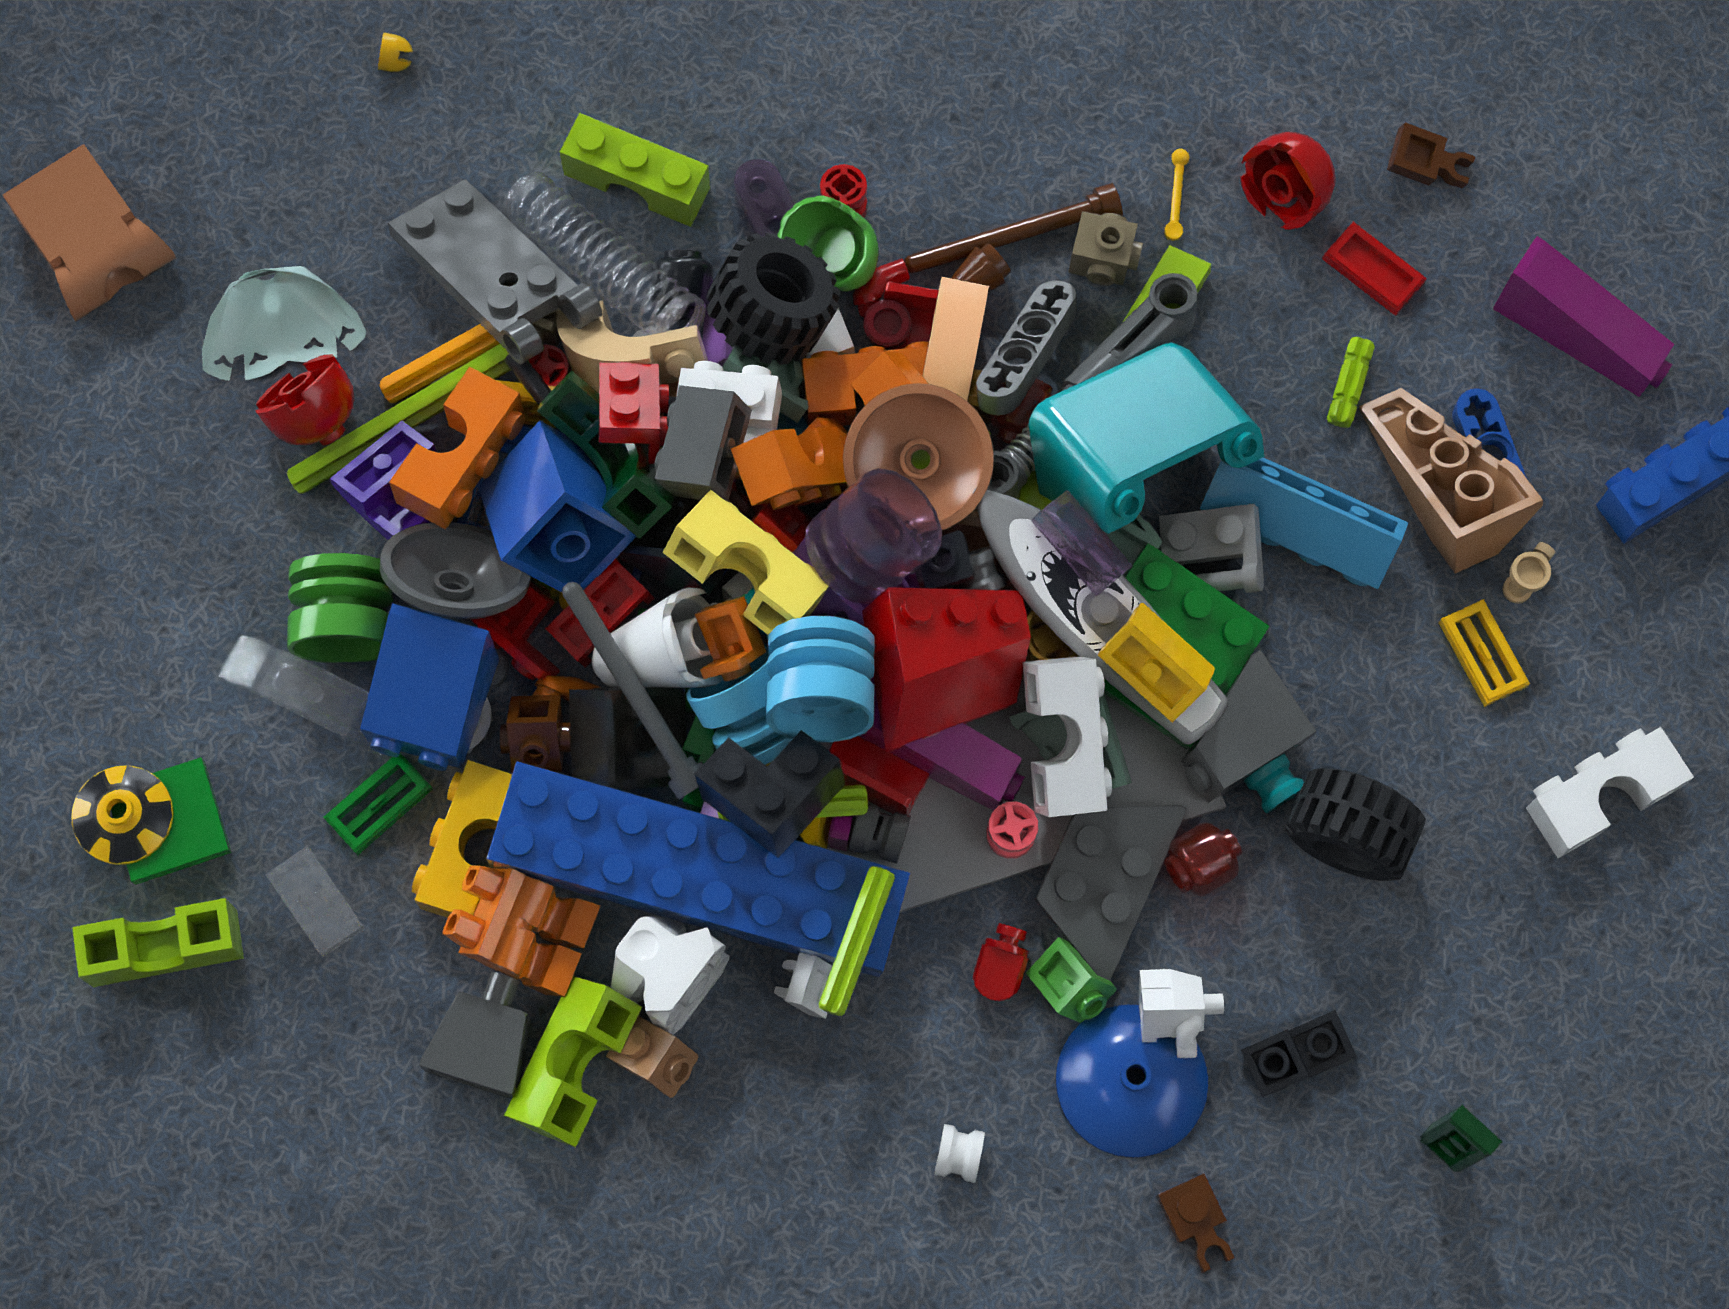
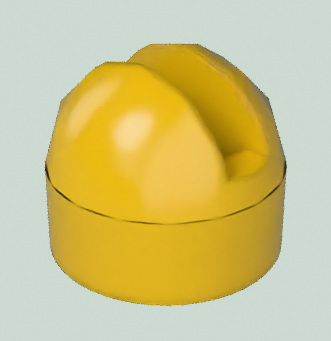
(390, 51)

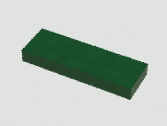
(1460, 1139)

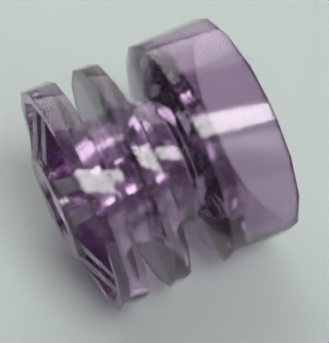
(873, 536)

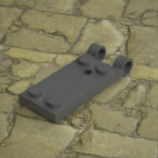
(475, 252)

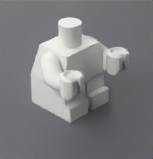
(1175, 1007)

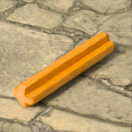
(437, 363)

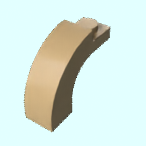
(600, 344)

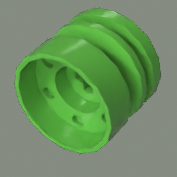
(338, 608)

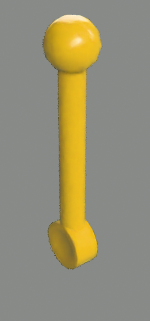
(1174, 229)

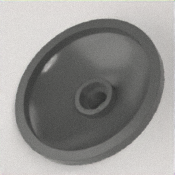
(451, 571)

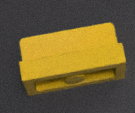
(1157, 663)

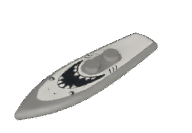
(1072, 609)

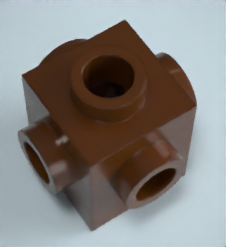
(536, 732)

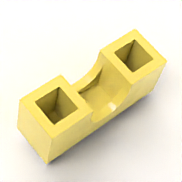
(722, 538)

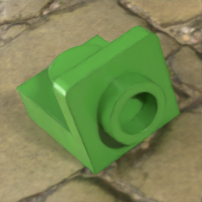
(1070, 982)

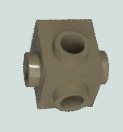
(1105, 248)

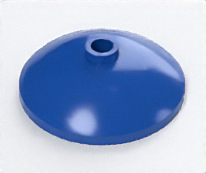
(1109, 1108)

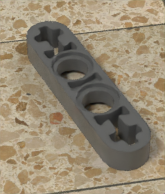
(1017, 344)

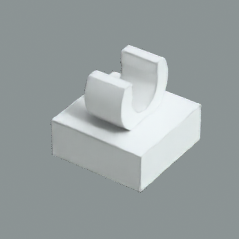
(806, 984)

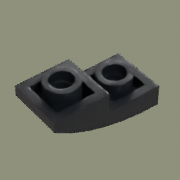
(1299, 1053)

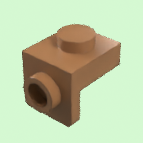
(655, 1057)

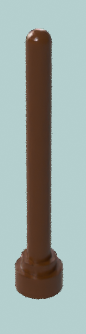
(1103, 200)

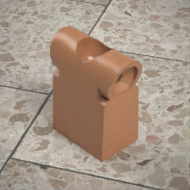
(85, 231)

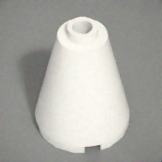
(664, 644)

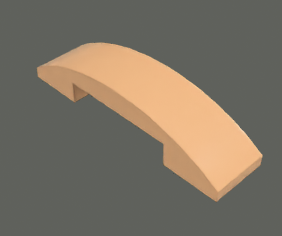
(955, 335)

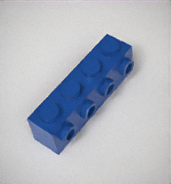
(1668, 480)

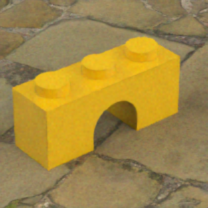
(475, 806)

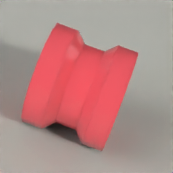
(1011, 820)

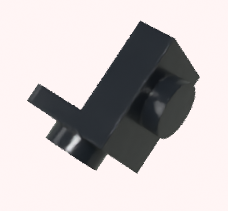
(949, 565)

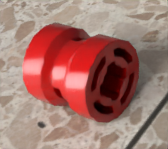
(846, 178)

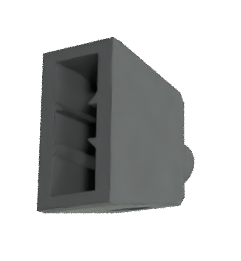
(482, 1039)

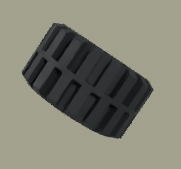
(772, 298)
(1355, 824)

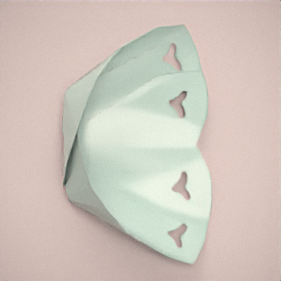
(277, 321)

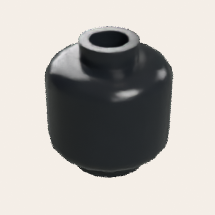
(690, 272)

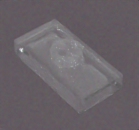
(315, 901)

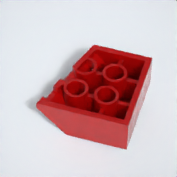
(944, 657)

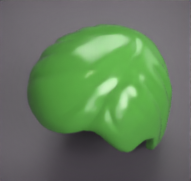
(836, 235)

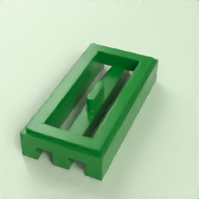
(391, 816)

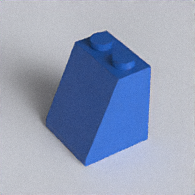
(550, 511)
(428, 687)

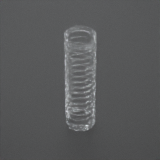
(545, 202)

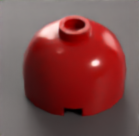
(1288, 168)
(309, 405)

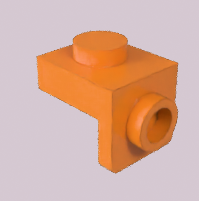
(730, 639)

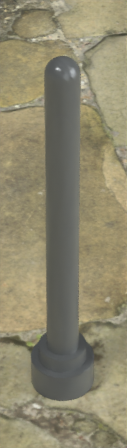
(682, 767)

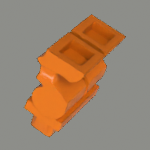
(505, 924)

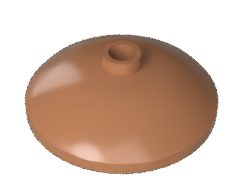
(929, 420)

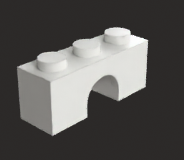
(1643, 768)
(1077, 776)

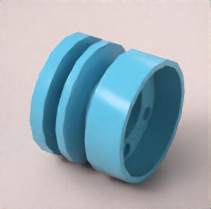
(820, 678)
(740, 712)

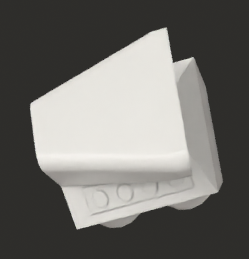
(667, 969)

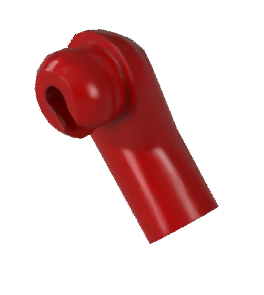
(874, 288)

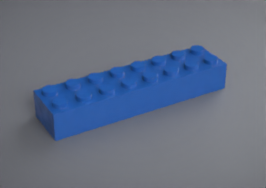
(685, 866)

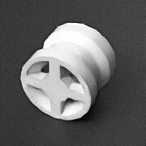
(959, 1153)

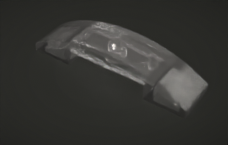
(299, 688)

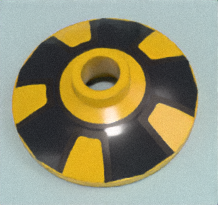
(138, 830)

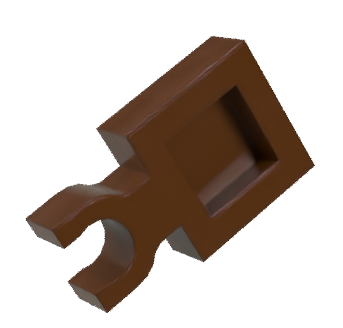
(1422, 157)
(1193, 1213)

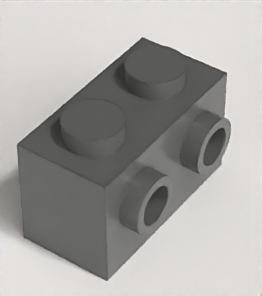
(699, 442)

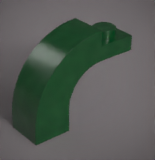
(630, 481)

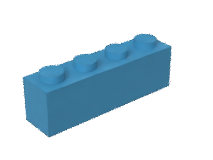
(1311, 519)

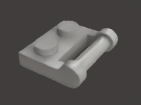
(1215, 537)

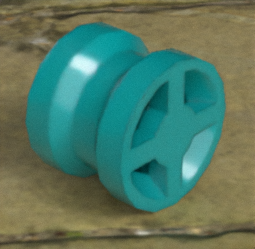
(1275, 783)

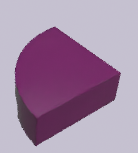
(840, 832)

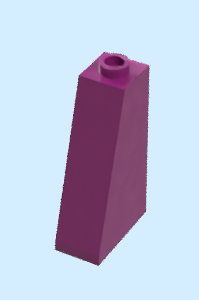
(1583, 319)
(960, 761)

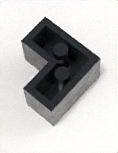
(771, 800)

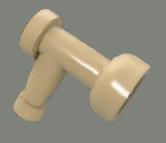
(1528, 573)

